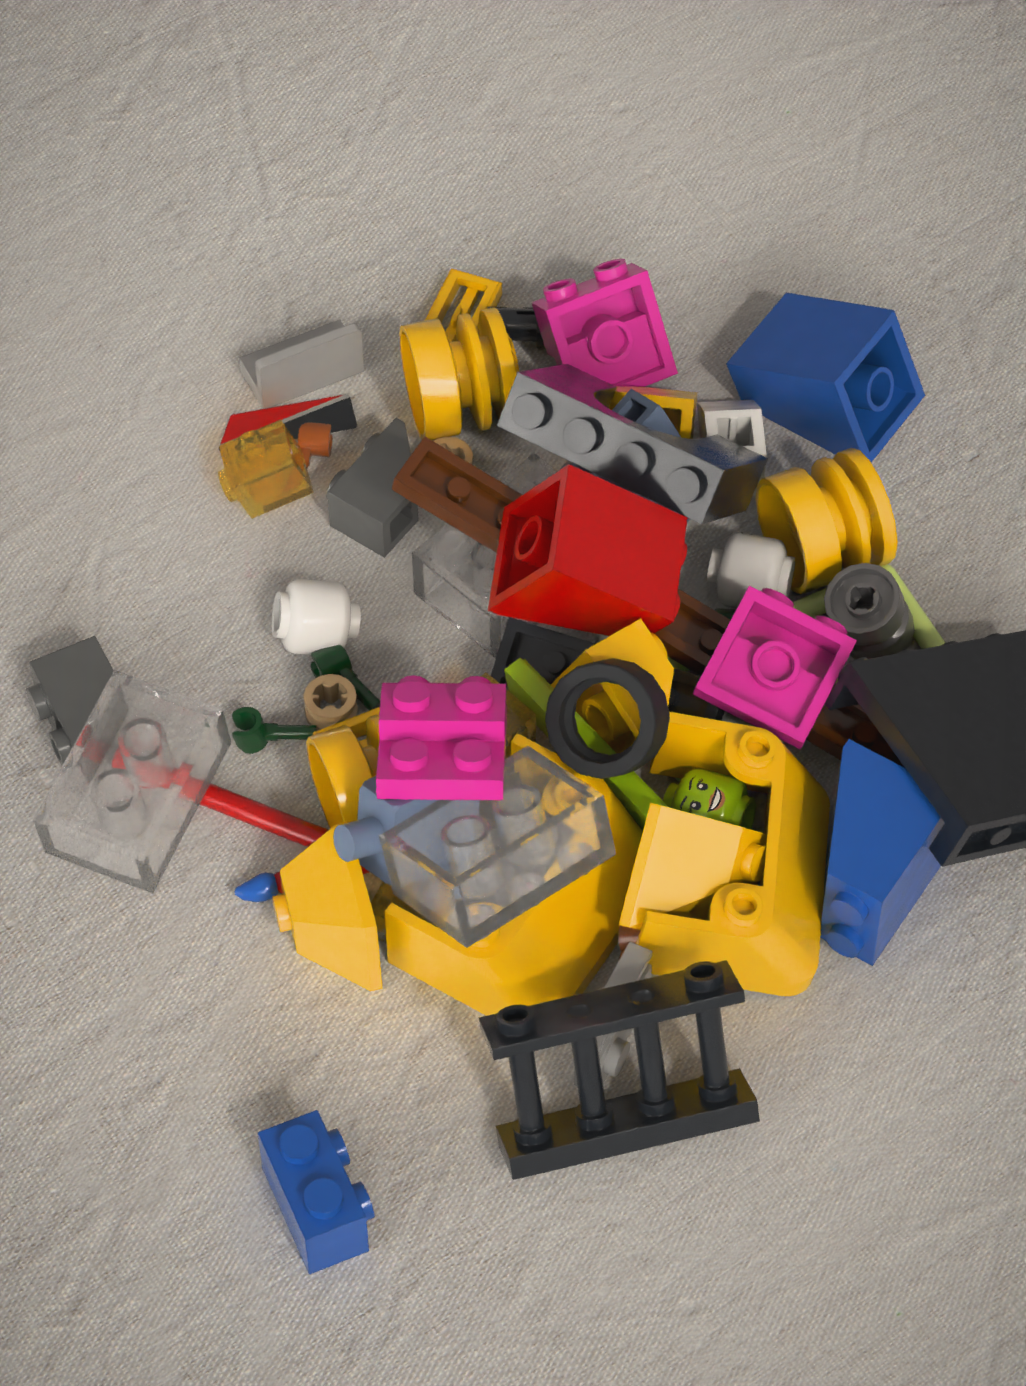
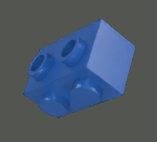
(314, 1191)

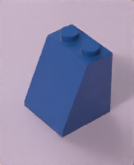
(829, 372)
(876, 853)

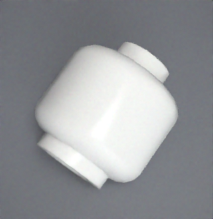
(750, 562)
(314, 616)

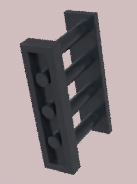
(632, 1121)

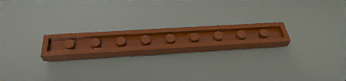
(475, 506)

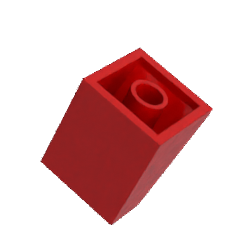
(588, 556)

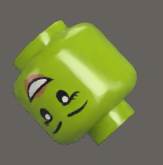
(713, 797)

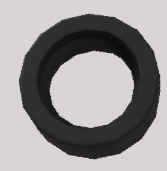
(563, 728)

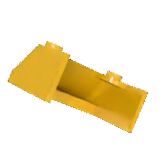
(766, 929)
(540, 953)

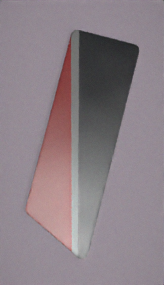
(331, 410)

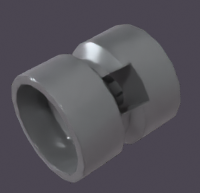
(871, 610)

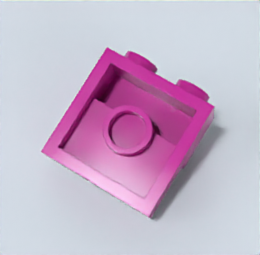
(607, 326)
(775, 665)
(442, 740)

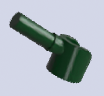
(337, 662)
(260, 733)

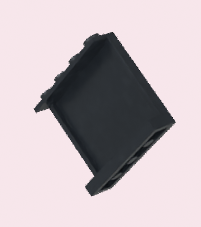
(959, 733)

